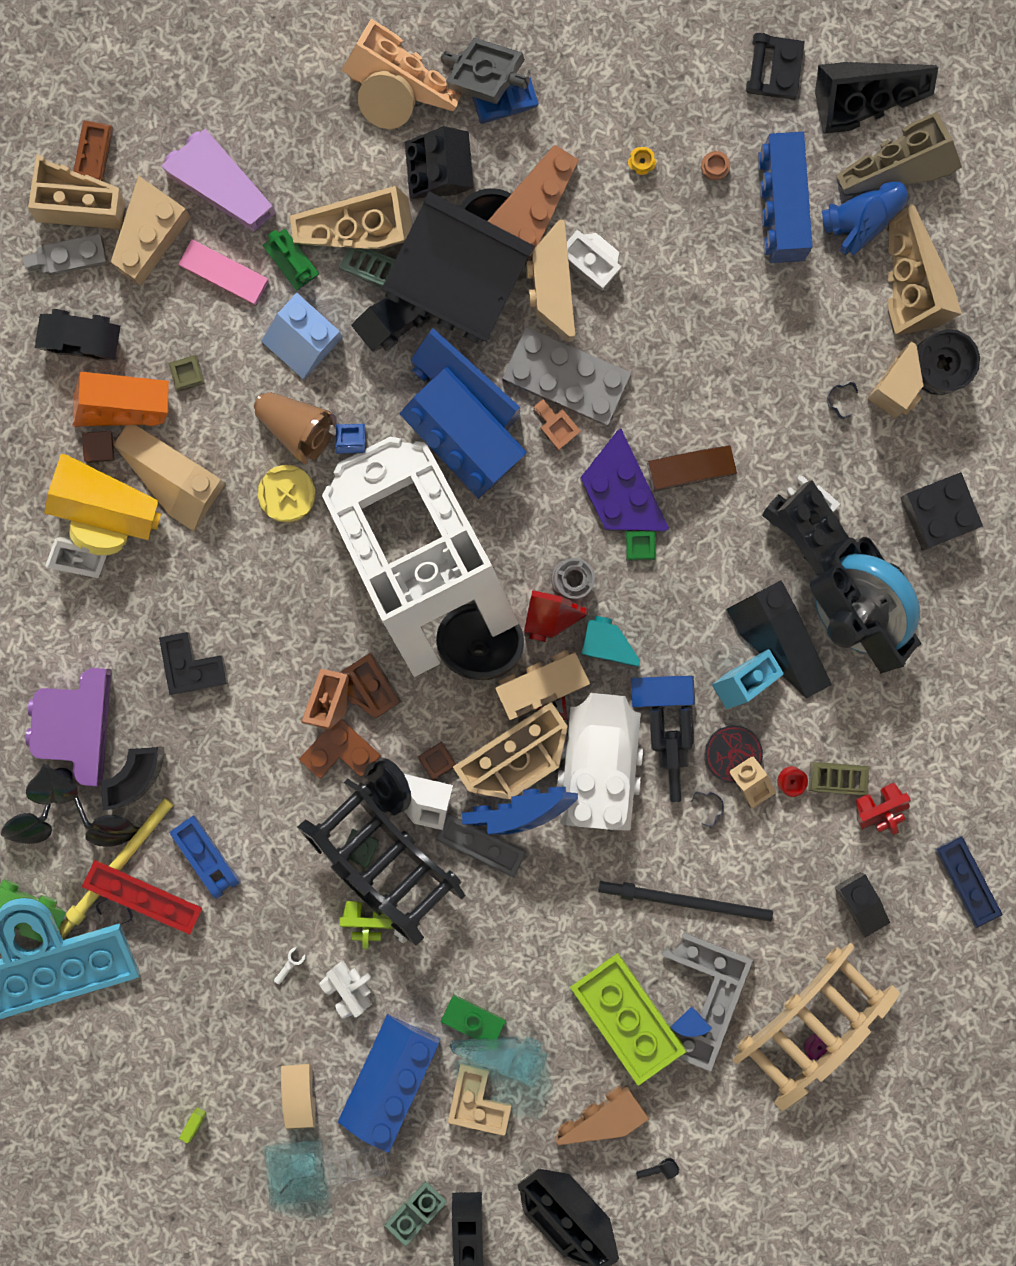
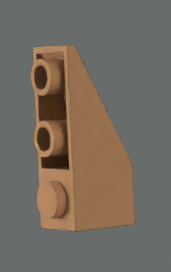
(610, 1119)

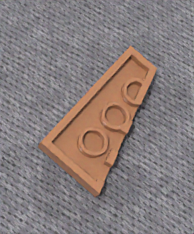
(536, 197)

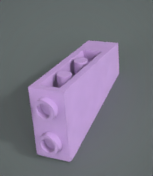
(216, 178)

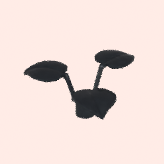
(58, 787)

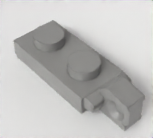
(68, 255)

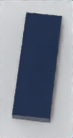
(968, 881)

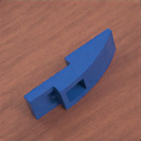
(523, 812)

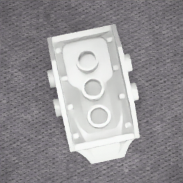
(601, 763)

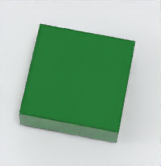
(640, 545)

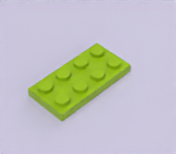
(628, 1019)

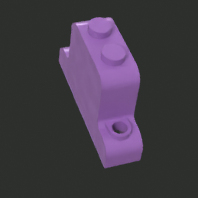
(73, 725)

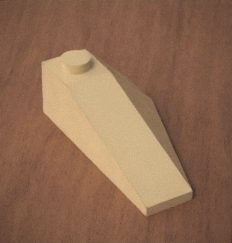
(172, 478)

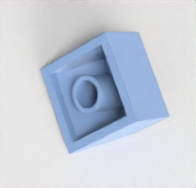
(301, 336)

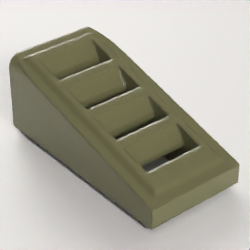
(815, 778)

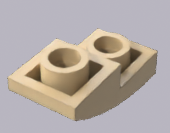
(297, 1096)

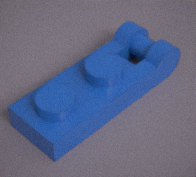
(204, 856)

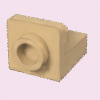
(752, 782)

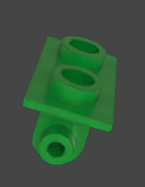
(290, 258)

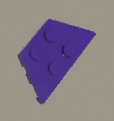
(621, 490)

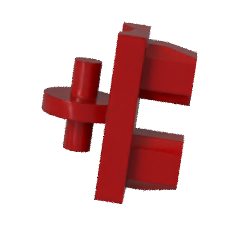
(894, 803)

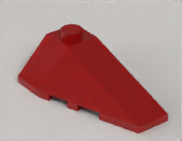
(551, 615)

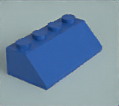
(437, 353)
(462, 432)
(388, 1082)

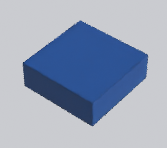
(350, 438)

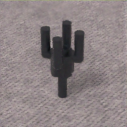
(672, 745)

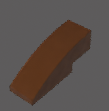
(691, 468)

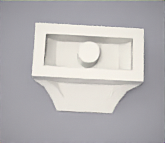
(593, 258)

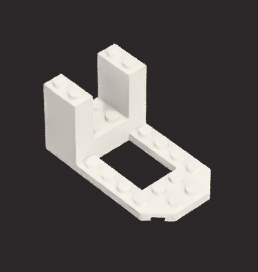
(434, 576)

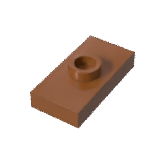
(93, 149)

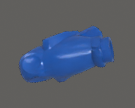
(865, 215)

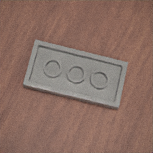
(566, 376)

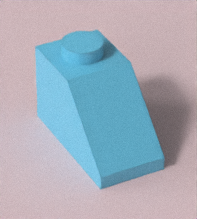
(747, 680)

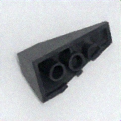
(862, 90)

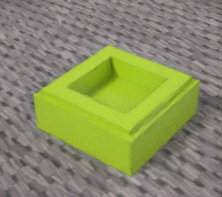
(193, 1125)

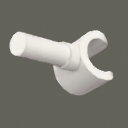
(288, 966)

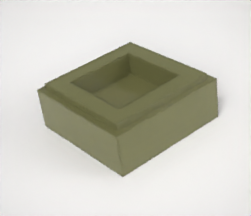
(186, 373)

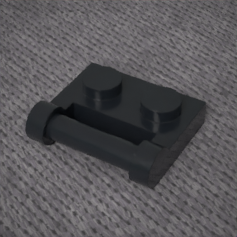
(784, 68)

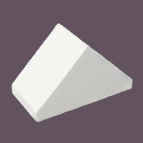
(70, 558)

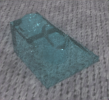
(295, 1172)

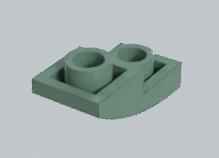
(415, 1213)

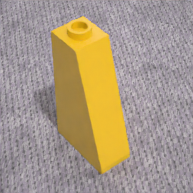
(99, 500)

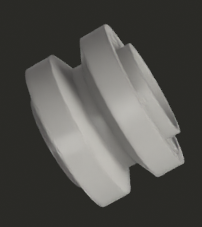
(585, 573)

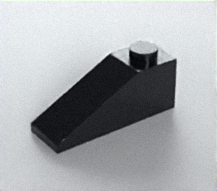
(467, 1229)

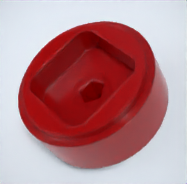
(792, 781)

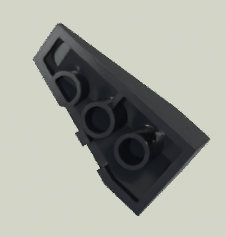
(773, 623)

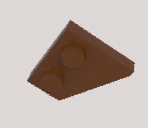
(370, 687)

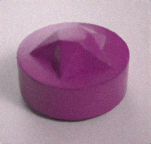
(814, 1047)

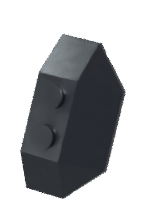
(568, 1218)

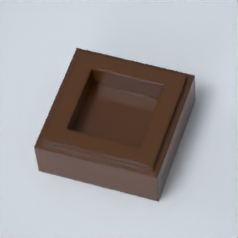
(98, 446)
(437, 761)

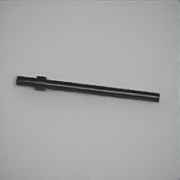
(629, 891)

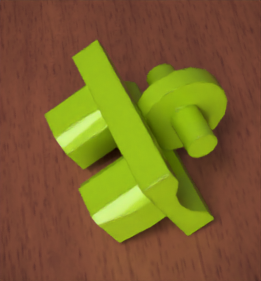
(353, 919)

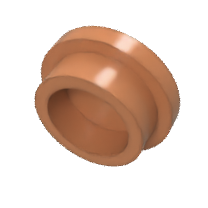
(715, 165)

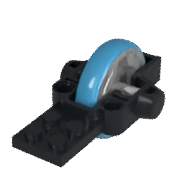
(853, 583)

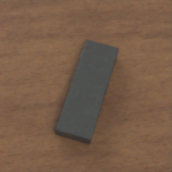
(481, 846)

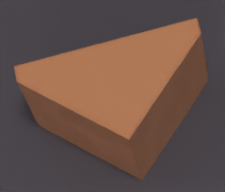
(327, 700)

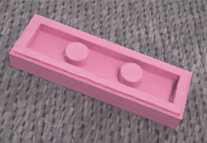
(223, 272)

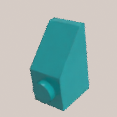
(608, 643)

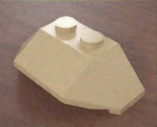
(552, 283)
(517, 756)

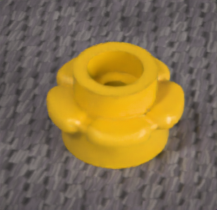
(642, 153)

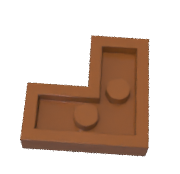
(338, 743)

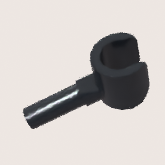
(667, 1167)

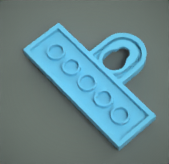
(58, 966)

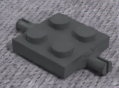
(485, 70)

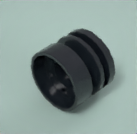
(961, 359)

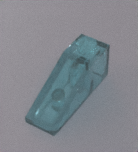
(506, 1055)

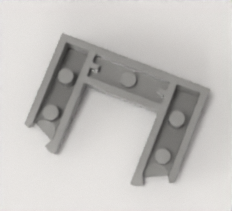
(730, 977)

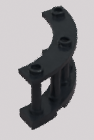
(362, 882)

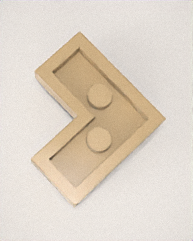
(469, 1106)

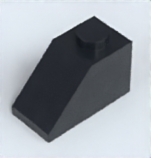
(863, 903)

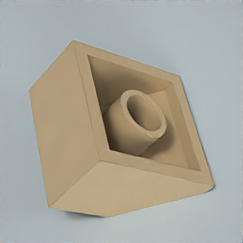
(900, 385)

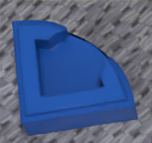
(691, 1024)

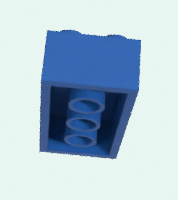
(785, 197)

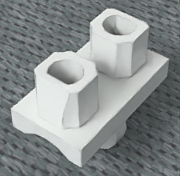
(350, 987)

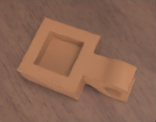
(558, 427)

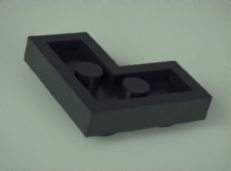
(184, 672)

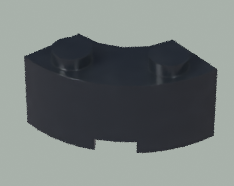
(386, 322)
(77, 335)
(134, 779)

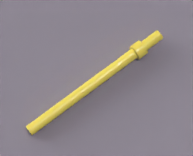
(76, 913)

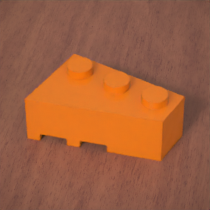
(119, 400)

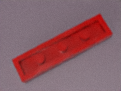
(142, 897)

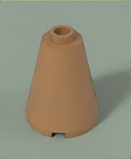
(296, 424)

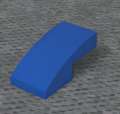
(512, 102)
(663, 691)

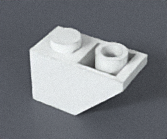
(428, 802)

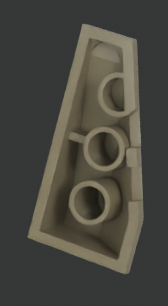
(918, 156)

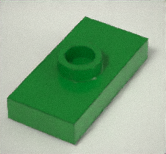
(472, 1019)

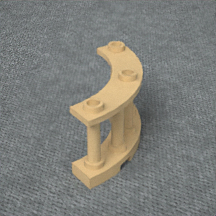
(837, 1048)

